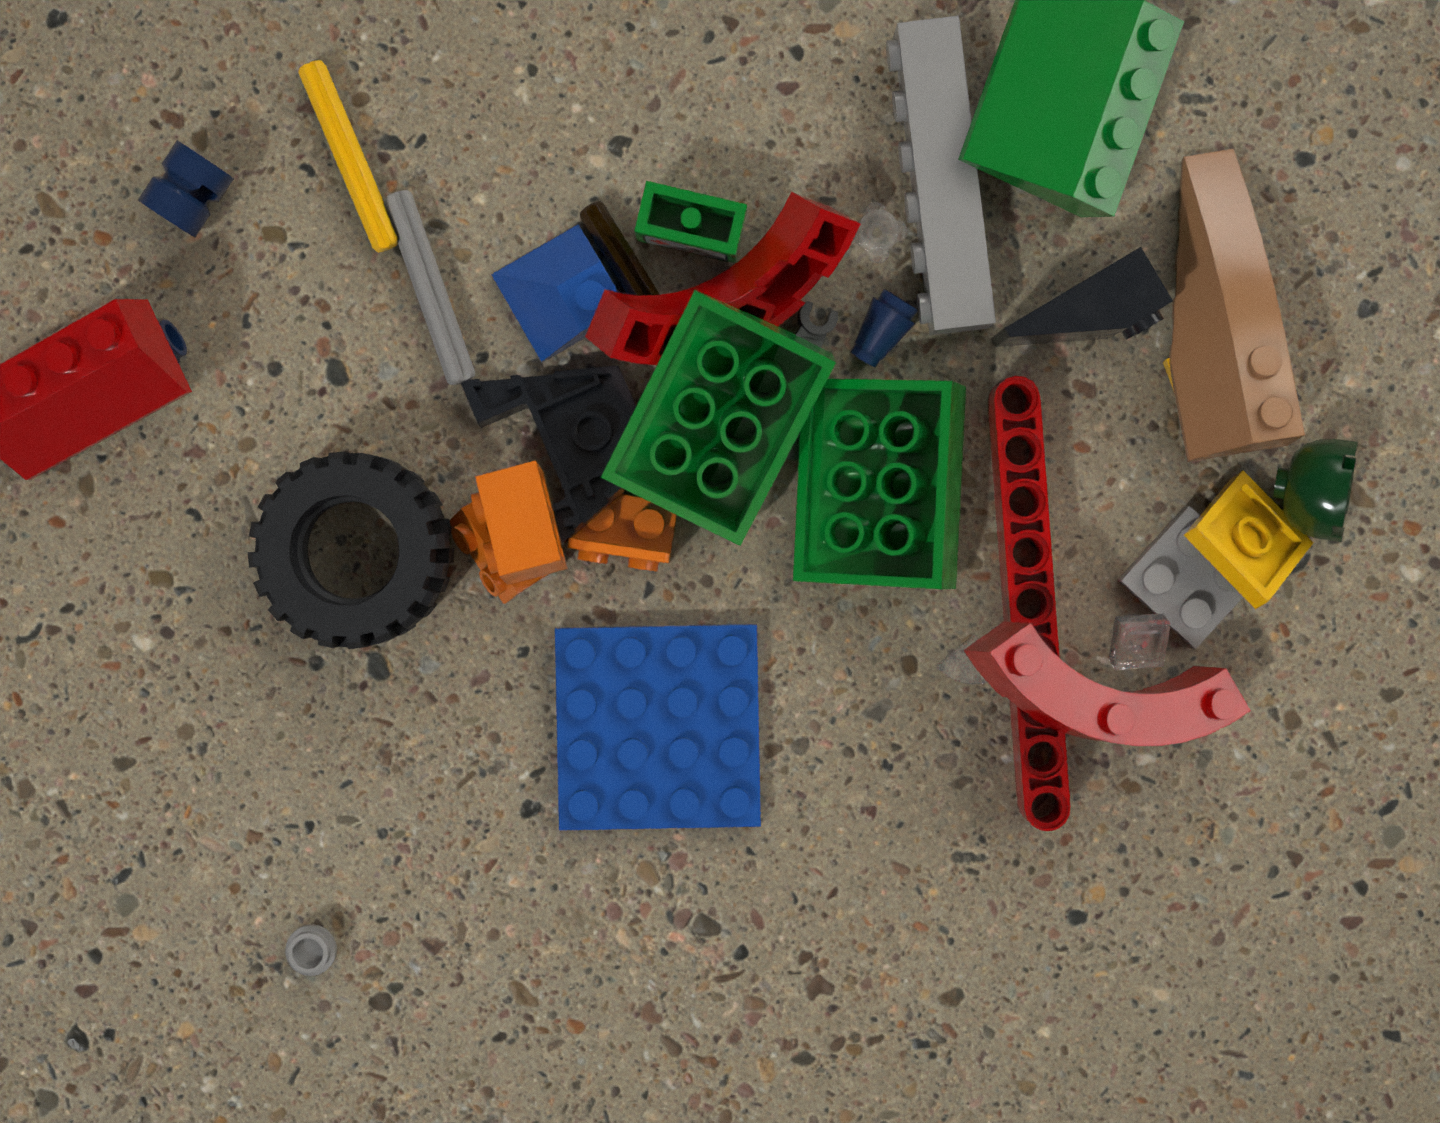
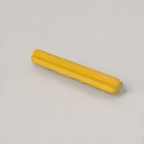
(348, 155)

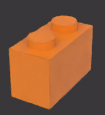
(519, 523)

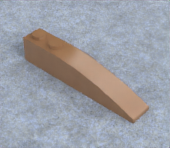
(1228, 329)

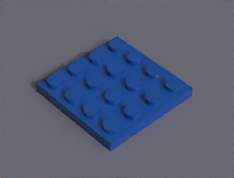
(657, 727)

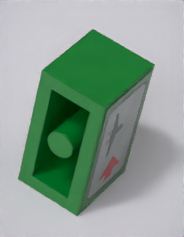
(690, 222)

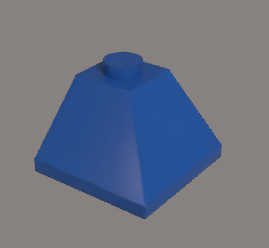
(555, 291)

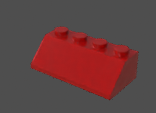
(85, 386)

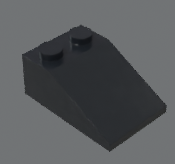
(1112, 301)

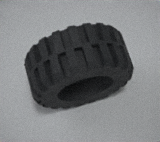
(284, 558)

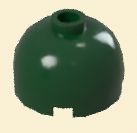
(1318, 487)

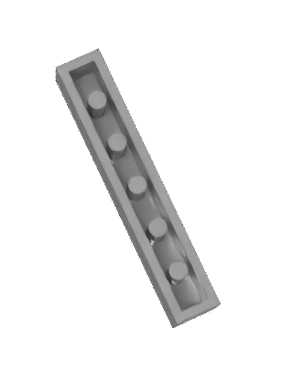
(944, 189)

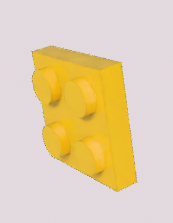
(1248, 539)

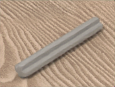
(429, 287)

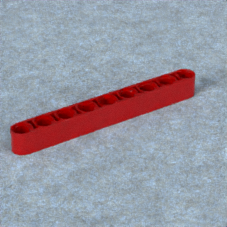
(1037, 576)

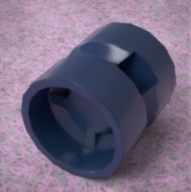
(185, 189)

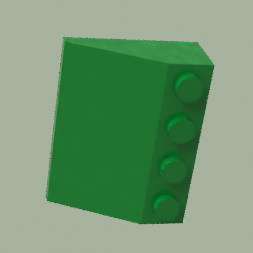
(1071, 99)
(719, 416)
(881, 484)

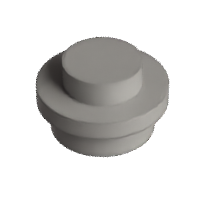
(311, 950)

